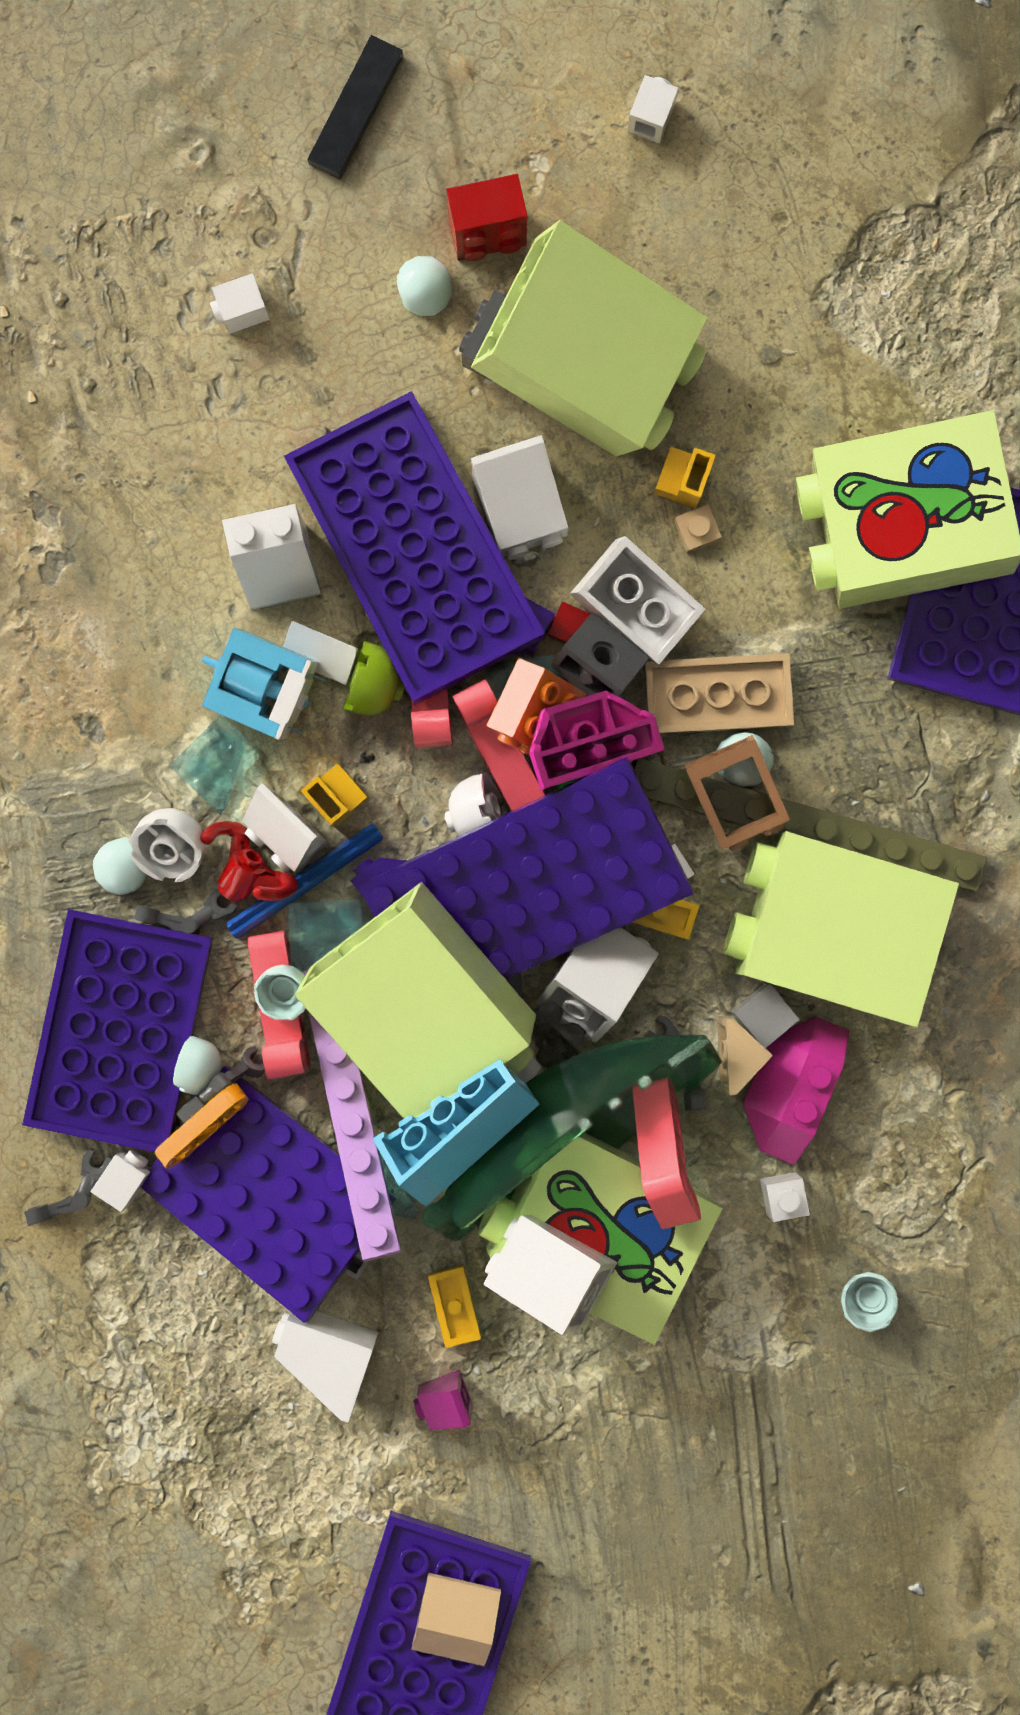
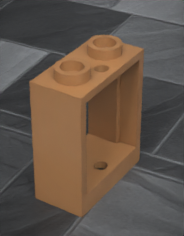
(725, 758)

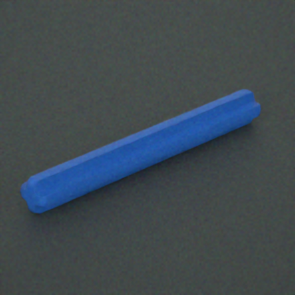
(307, 880)

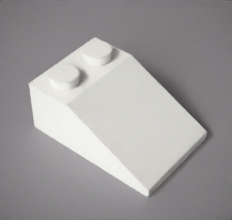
(638, 599)
(282, 829)

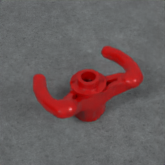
(246, 868)

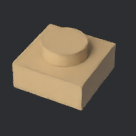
(697, 528)

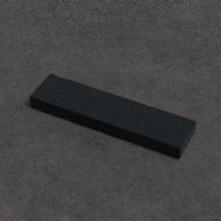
(355, 107)

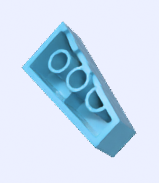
(455, 1132)

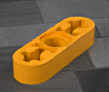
(201, 1126)

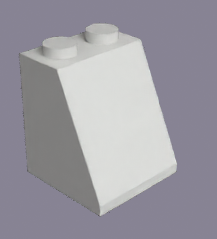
(520, 497)
(272, 556)
(599, 980)
(548, 1274)
(326, 1357)

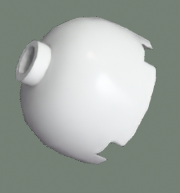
(473, 804)
(167, 845)

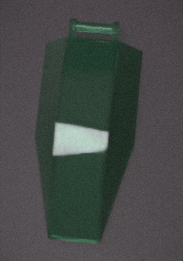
(575, 1097)

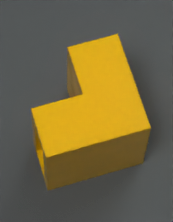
(684, 476)
(335, 795)

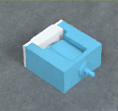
(248, 678)

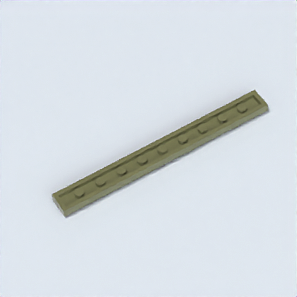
(745, 806)

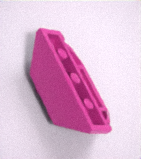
(590, 735)
(795, 1087)

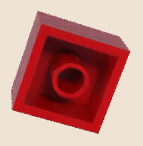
(487, 217)

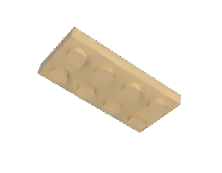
(720, 693)

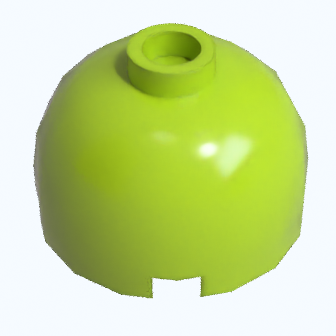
(373, 682)

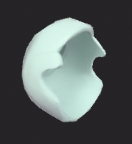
(424, 285)
(745, 772)
(116, 869)
(277, 990)
(196, 1065)
(869, 1301)

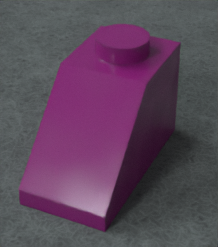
(444, 1402)

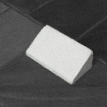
(334, 656)

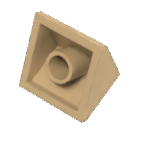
(740, 1055)
(457, 1619)

